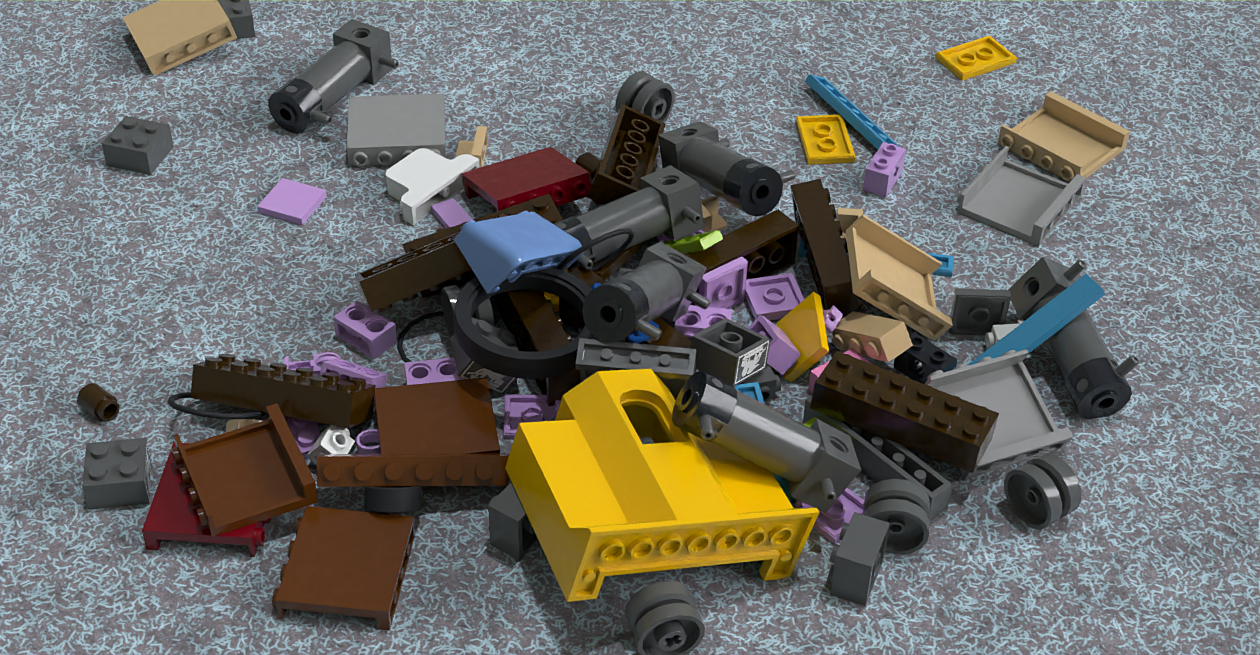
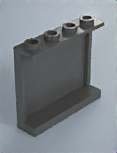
(670, 364)

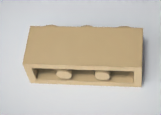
(871, 336)

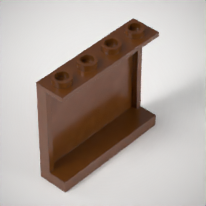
(437, 418)
(246, 474)
(346, 564)

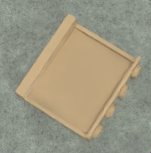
(178, 31)
(1065, 138)
(894, 276)

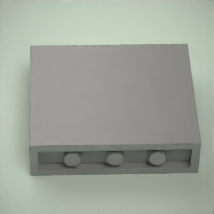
(394, 126)
(1018, 199)
(1007, 388)

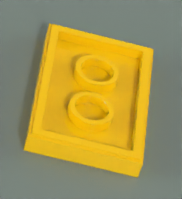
(975, 57)
(825, 139)
(807, 332)

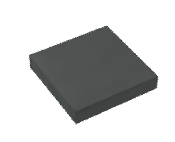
(978, 310)

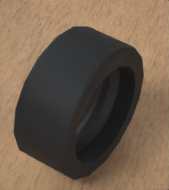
(392, 499)

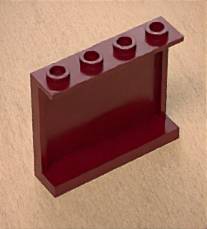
(528, 178)
(176, 518)

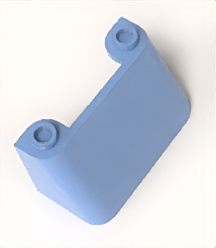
(513, 246)

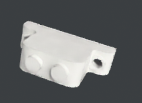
(426, 180)

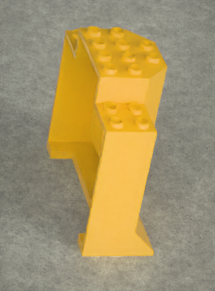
(636, 507)

